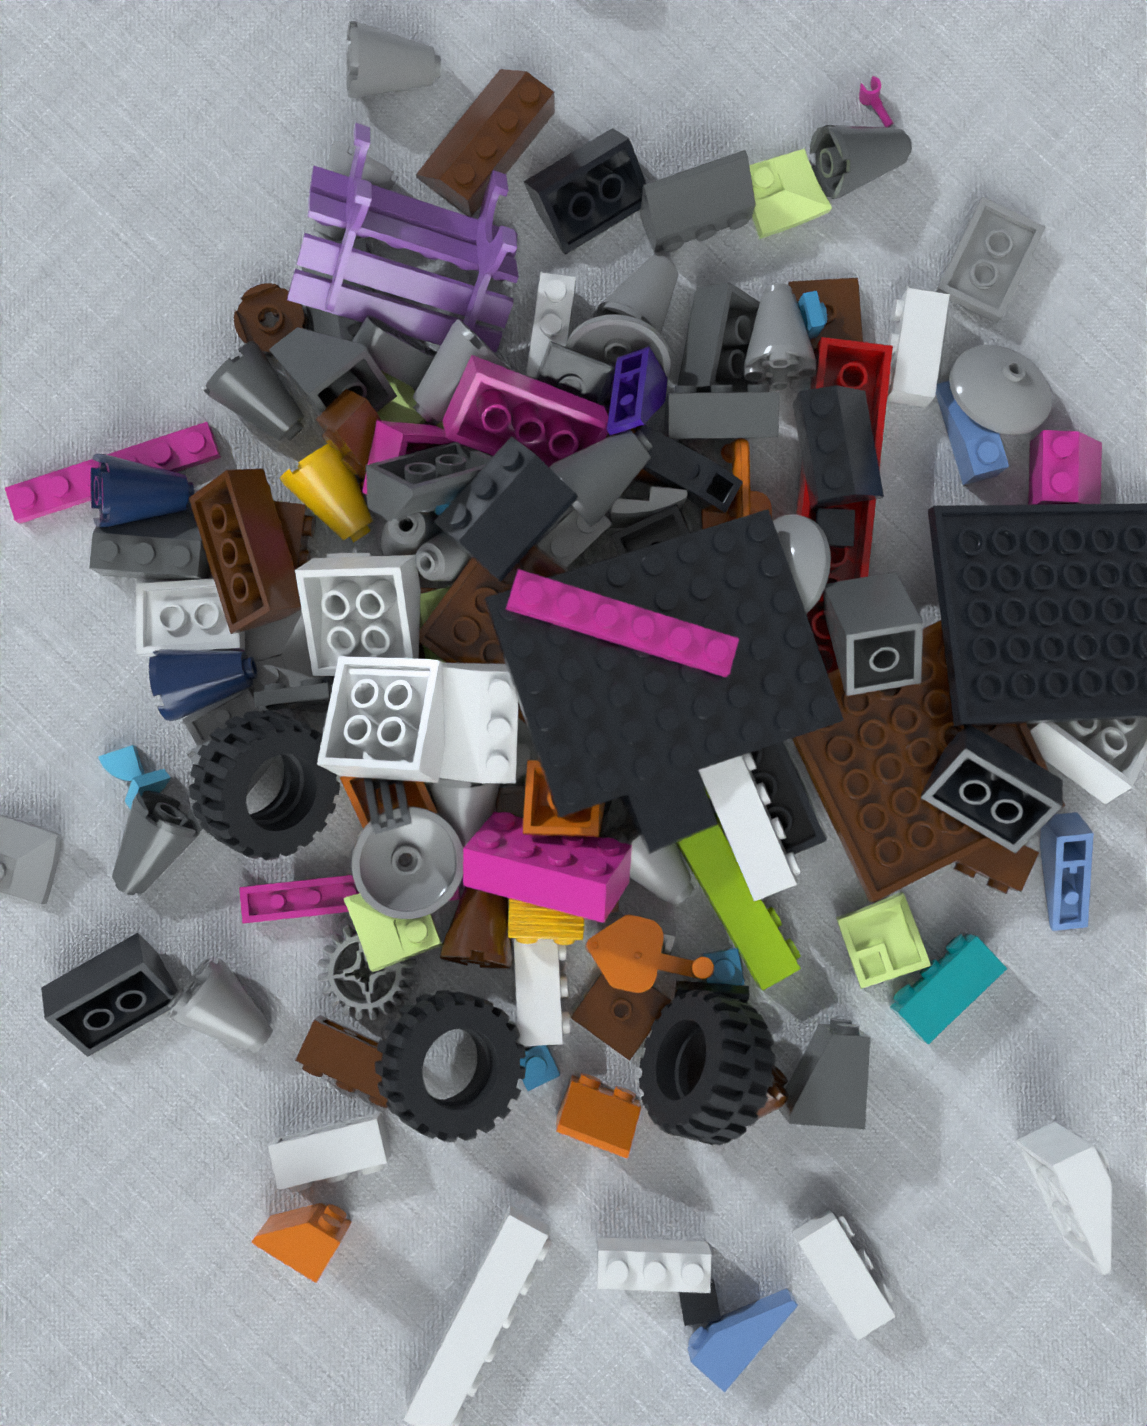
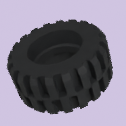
(226, 772)
(707, 1067)
(490, 1086)

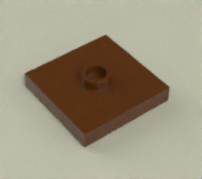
(842, 307)
(619, 1016)

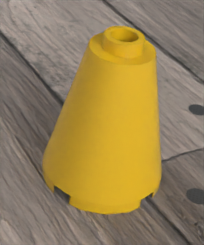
(330, 492)

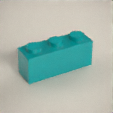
(947, 987)

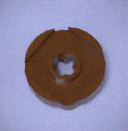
(252, 310)

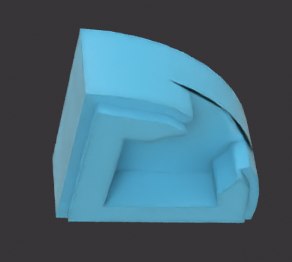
(123, 763)
(152, 781)

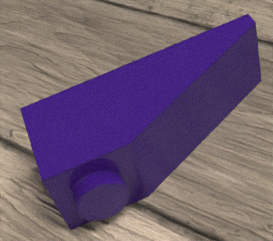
(636, 391)

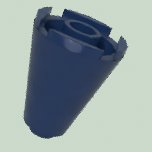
(135, 491)
(197, 678)

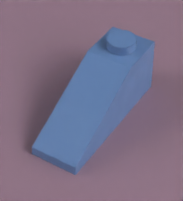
(975, 448)
(1067, 867)
(731, 1343)

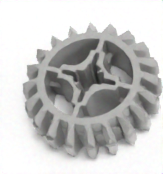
(368, 986)

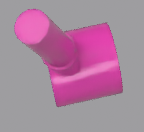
(871, 98)

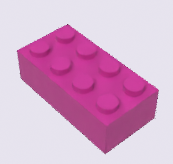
(501, 403)
(554, 872)

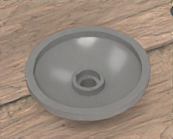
(604, 334)
(1000, 389)
(806, 555)
(421, 884)

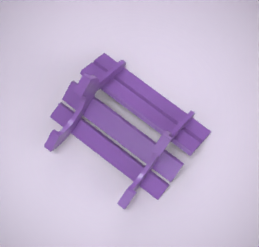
(412, 225)

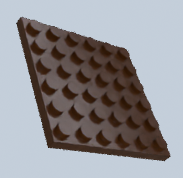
(878, 765)

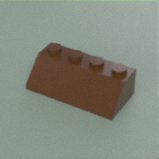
(488, 138)
(246, 549)

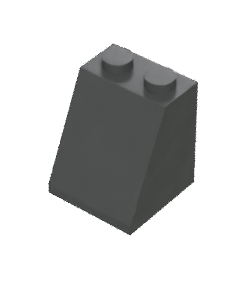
(327, 366)
(874, 633)
(831, 1078)

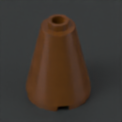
(479, 931)

